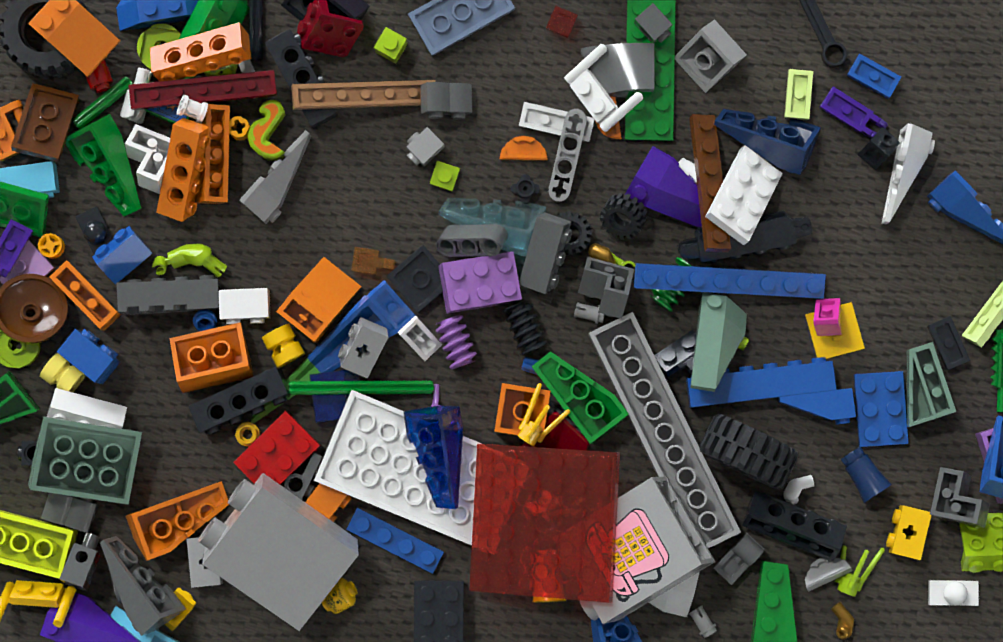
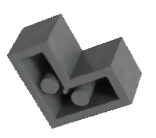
(608, 283)
(951, 499)

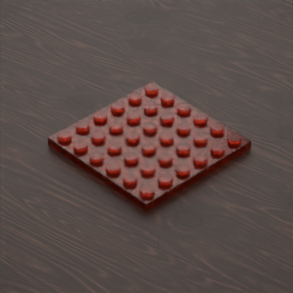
(544, 522)

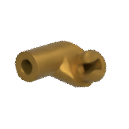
(601, 252)
(845, 621)

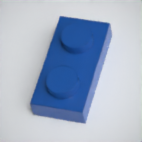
(873, 76)

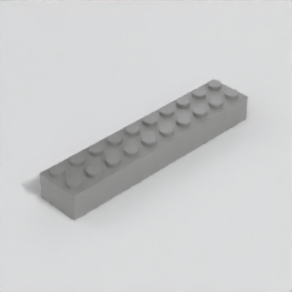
(662, 426)

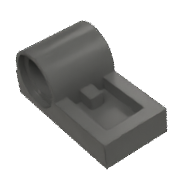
(307, 478)
(739, 558)

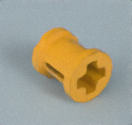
(232, 125)

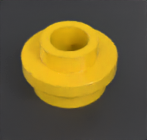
(247, 426)

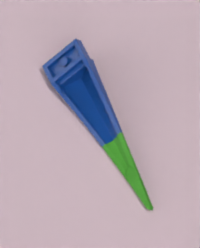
(379, 306)

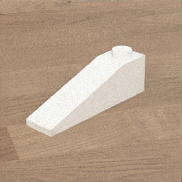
(909, 158)

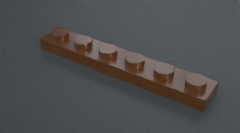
(708, 178)

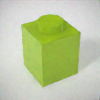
(390, 45)

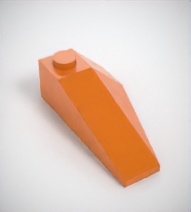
(169, 523)

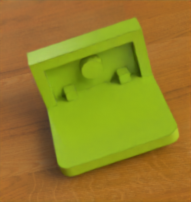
(983, 545)

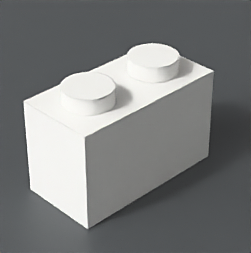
(244, 305)

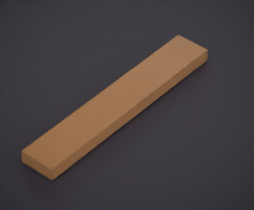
(357, 94)

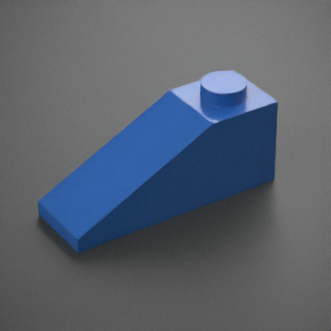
(829, 405)

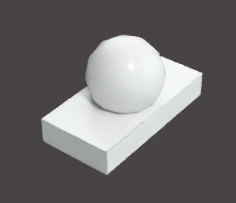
(953, 592)

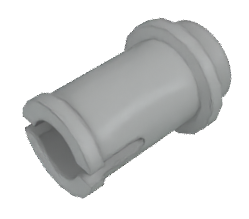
(588, 312)
(703, 622)

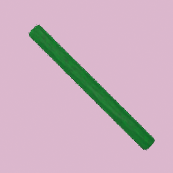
(362, 387)

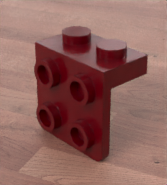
(327, 31)
(562, 436)

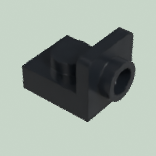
(878, 148)

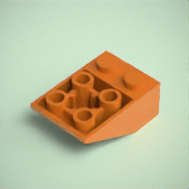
(319, 299)

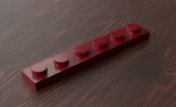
(203, 89)

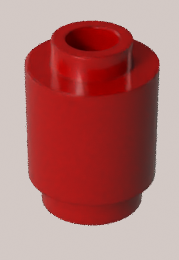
(100, 78)

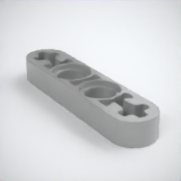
(570, 155)

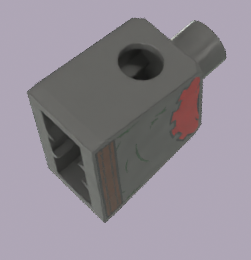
(81, 574)

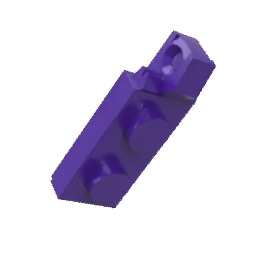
(11, 245)

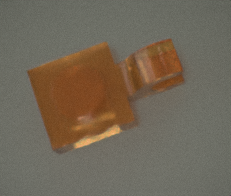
(368, 261)

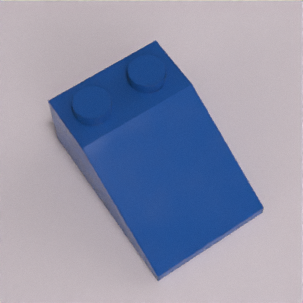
(993, 466)

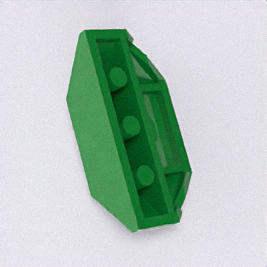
(214, 15)

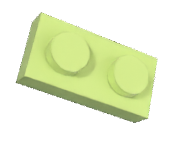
(798, 94)

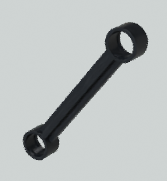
(822, 31)

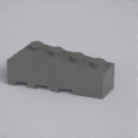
(168, 296)

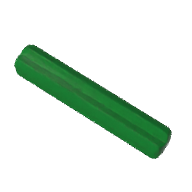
(102, 103)

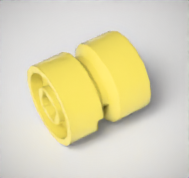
(61, 373)

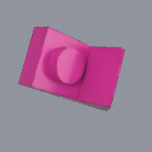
(827, 317)

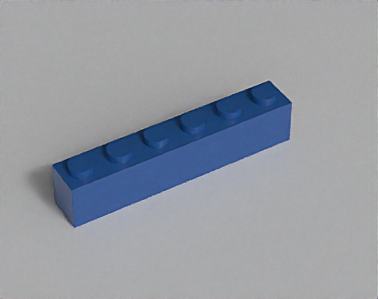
(767, 383)

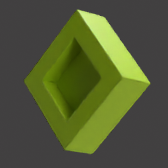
(444, 176)

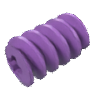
(456, 342)

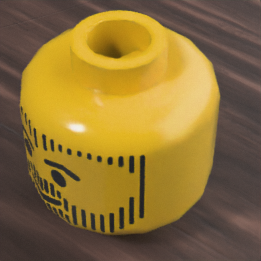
(340, 597)

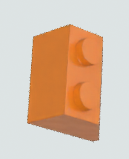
(513, 406)

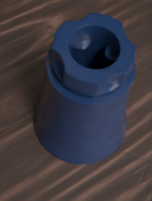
(865, 474)

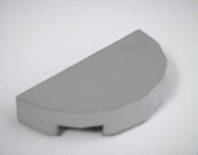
(824, 571)

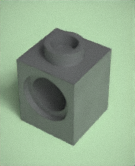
(653, 24)

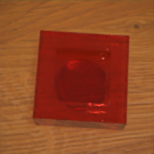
(561, 21)

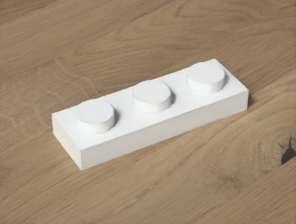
(552, 120)

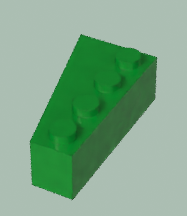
(774, 605)

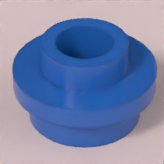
(204, 314)

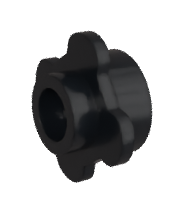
(525, 181)

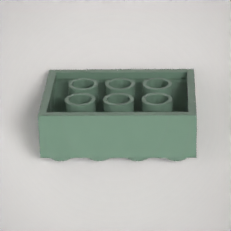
(85, 460)

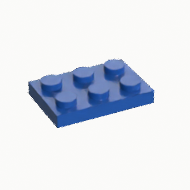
(880, 409)

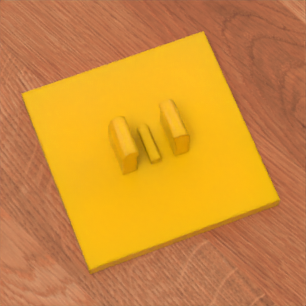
(836, 345)

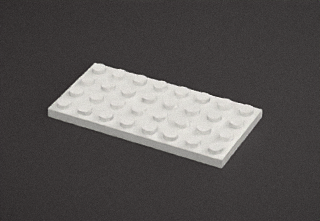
(379, 465)

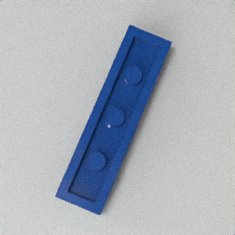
(395, 540)

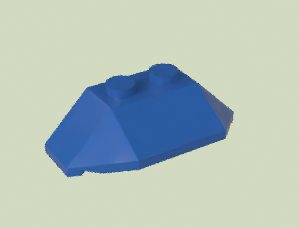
(146, 13)

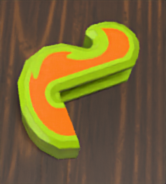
(263, 129)

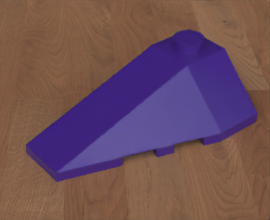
(666, 188)
(85, 624)

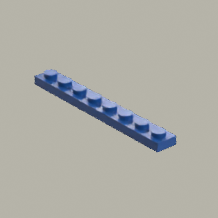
(729, 280)

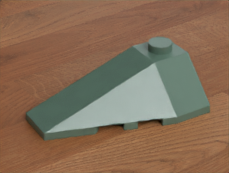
(718, 335)

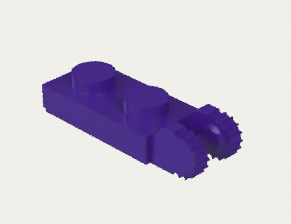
(850, 112)

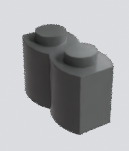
(446, 99)
(70, 511)

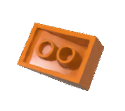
(75, 33)

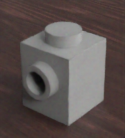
(424, 147)

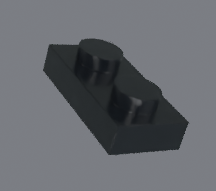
(948, 343)

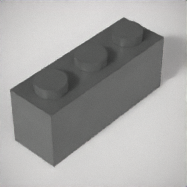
(545, 253)

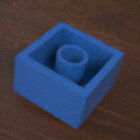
(88, 356)

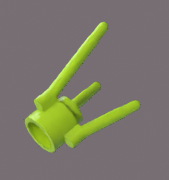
(851, 582)

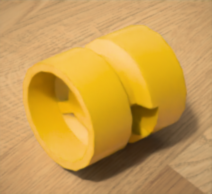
(283, 345)

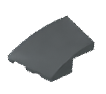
(624, 68)

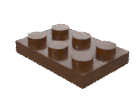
(45, 122)

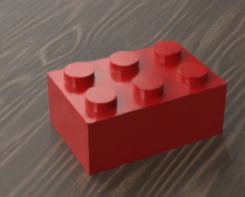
(278, 450)

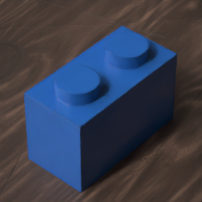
(121, 254)

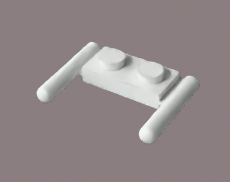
(594, 95)

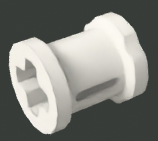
(192, 109)

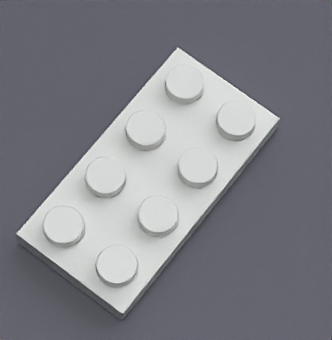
(744, 195)

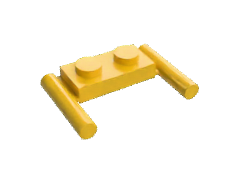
(38, 594)

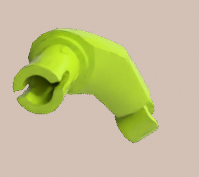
(190, 254)

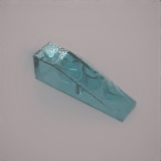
(517, 220)

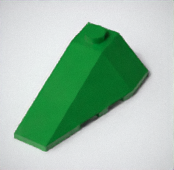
(105, 154)
(590, 404)

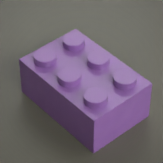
(480, 282)

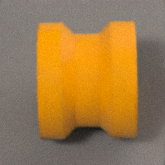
(46, 246)

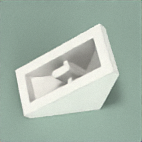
(420, 338)

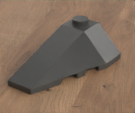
(143, 598)

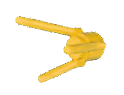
(531, 431)

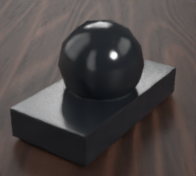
(94, 228)

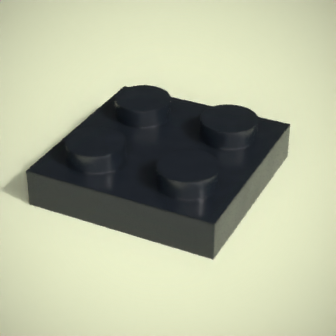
(418, 278)

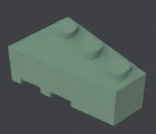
(926, 386)

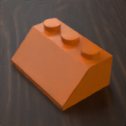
(211, 357)

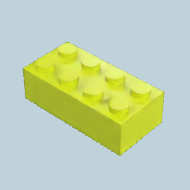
(34, 544)

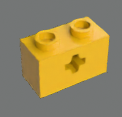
(914, 544)

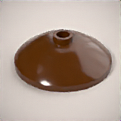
(36, 295)

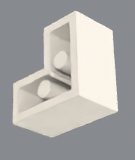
(150, 150)

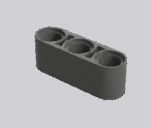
(472, 240)

